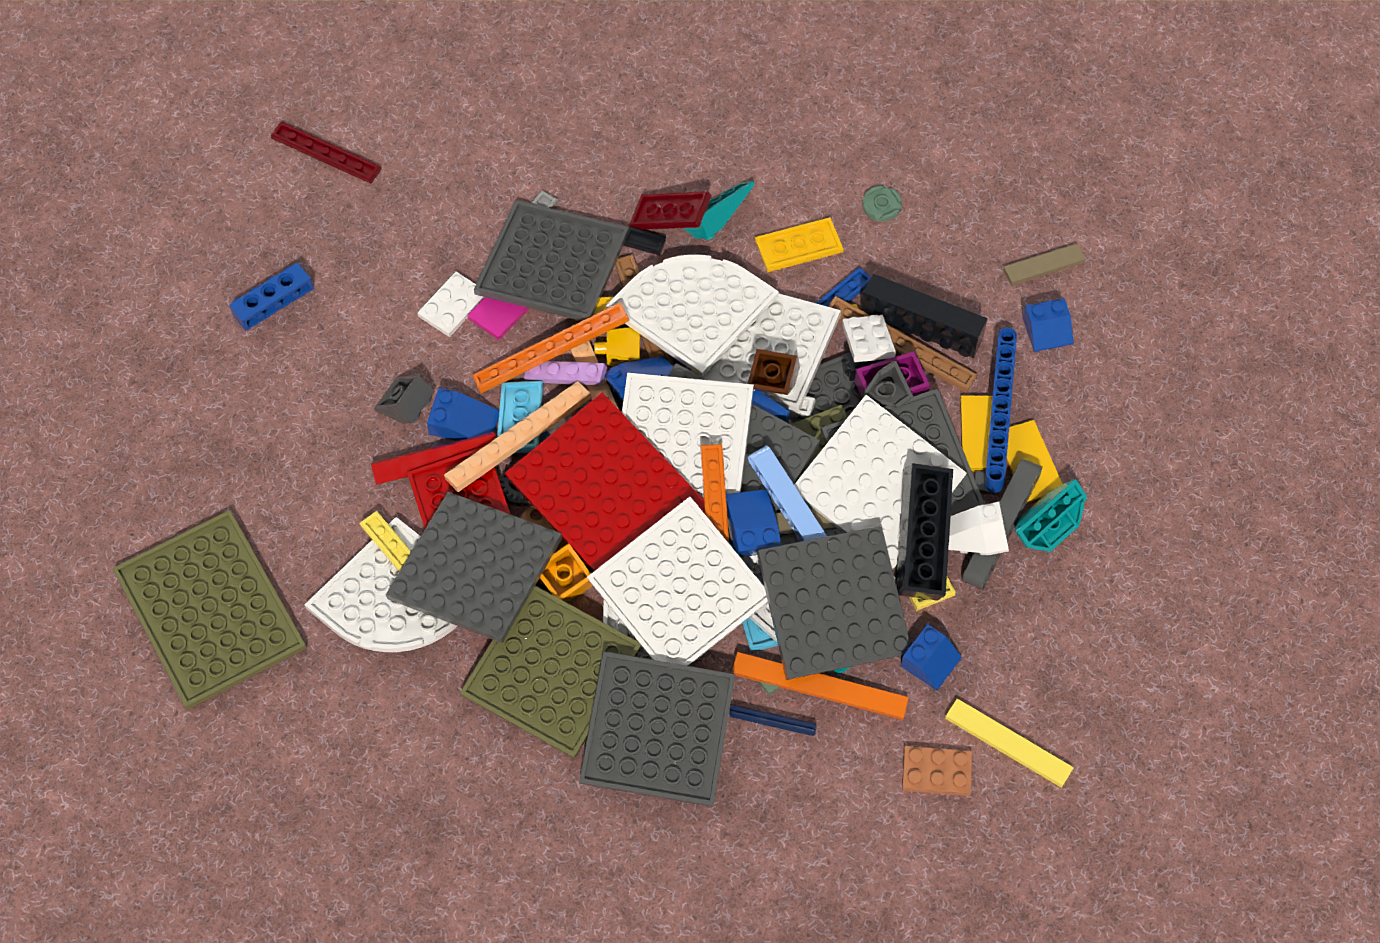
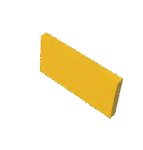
(798, 244)
(975, 429)
(1027, 444)

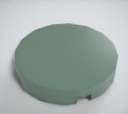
(882, 203)

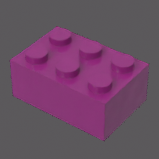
(909, 367)

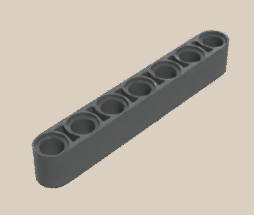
(1011, 505)

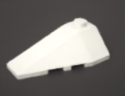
(979, 530)

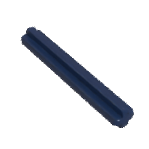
(773, 720)

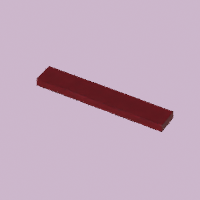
(326, 152)

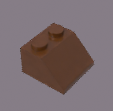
(774, 372)

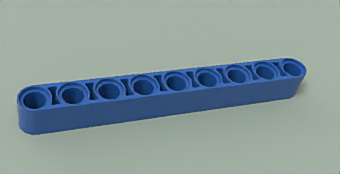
(999, 434)

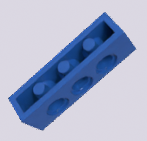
(266, 306)

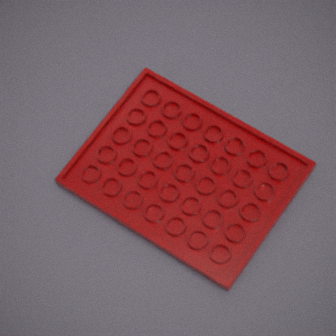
(600, 482)

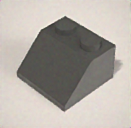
(405, 399)

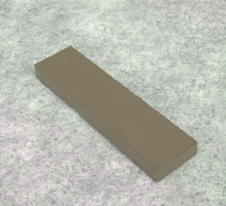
(1044, 264)

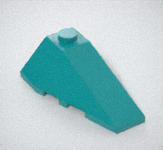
(720, 210)

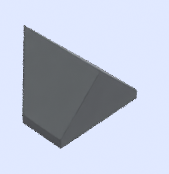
(889, 387)

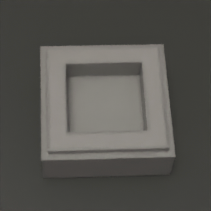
(545, 200)

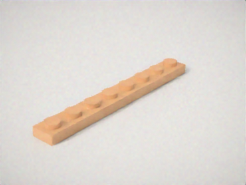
(517, 436)

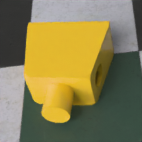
(621, 346)

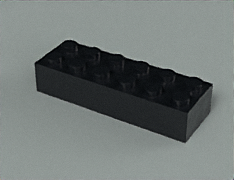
(924, 316)
(924, 532)

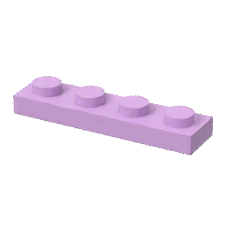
(568, 373)

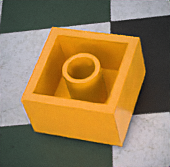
(565, 575)

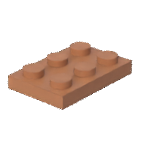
(937, 770)

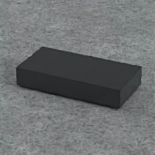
(645, 241)

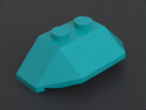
(1052, 517)

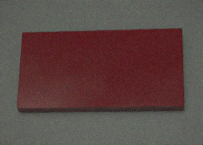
(670, 210)

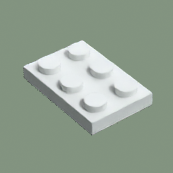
(450, 304)
(868, 338)

